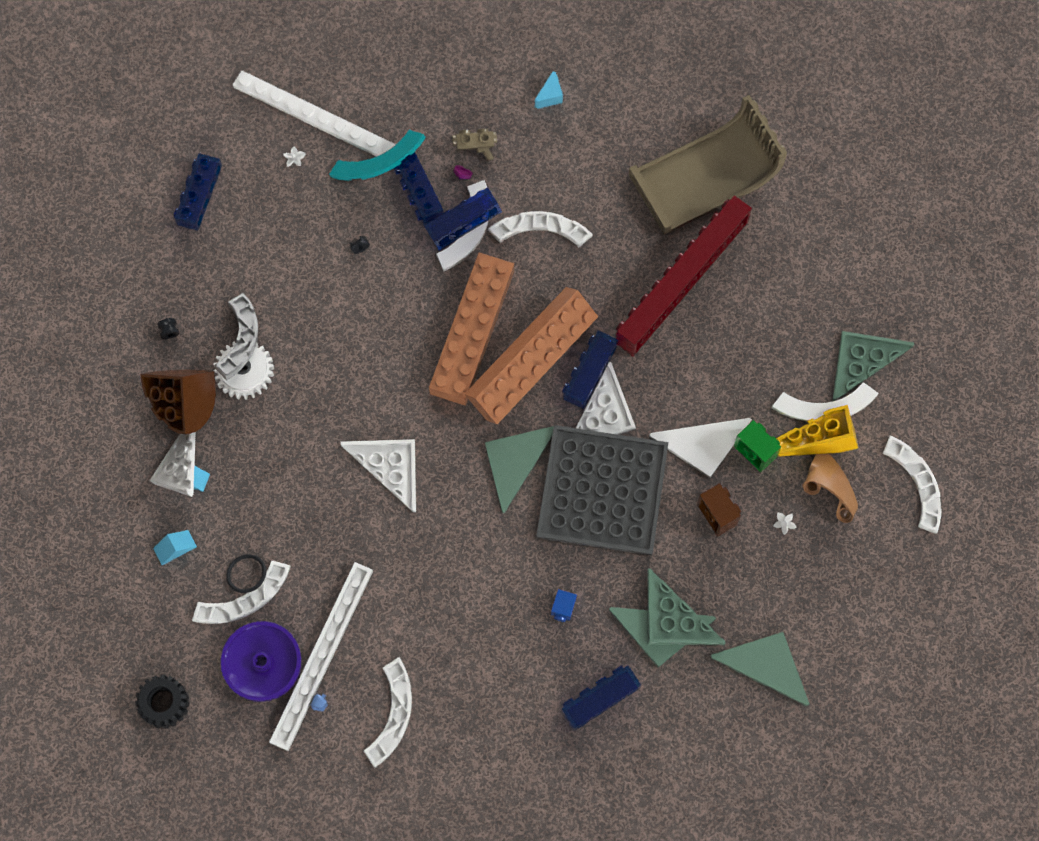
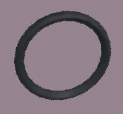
(254, 587)

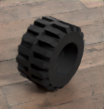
(170, 716)

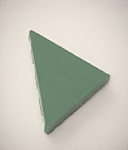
(862, 357)
(514, 459)
(673, 620)
(636, 624)
(767, 663)

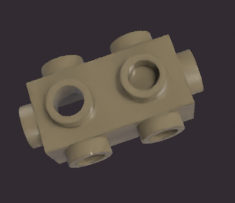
(480, 141)

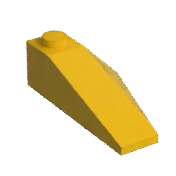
(824, 435)

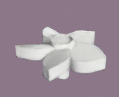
(294, 157)
(784, 522)

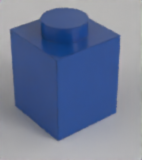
(563, 605)

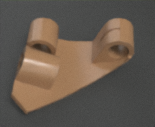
(828, 474)

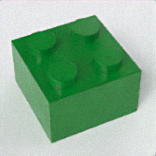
(757, 445)

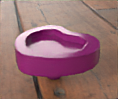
(462, 173)

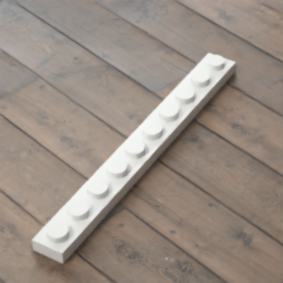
(312, 114)
(321, 657)

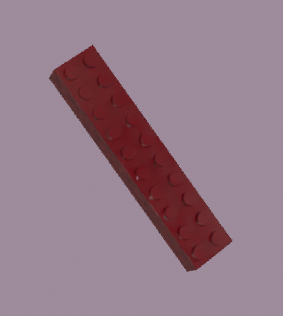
(683, 275)

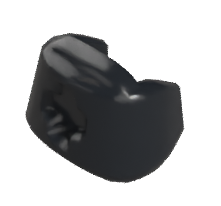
(360, 245)

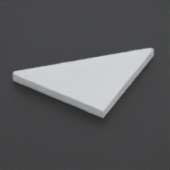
(607, 407)
(703, 445)
(390, 463)
(177, 467)

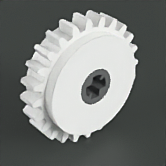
(252, 379)

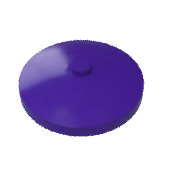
(261, 661)

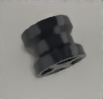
(168, 328)

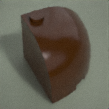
(181, 397)

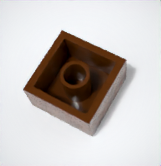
(719, 509)

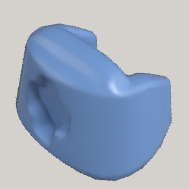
(319, 703)

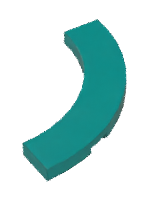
(381, 164)

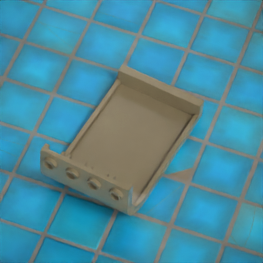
(710, 169)

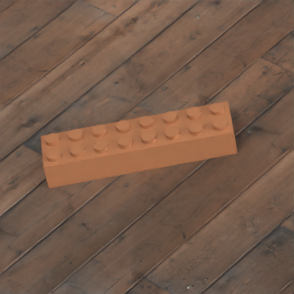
(471, 328)
(531, 355)

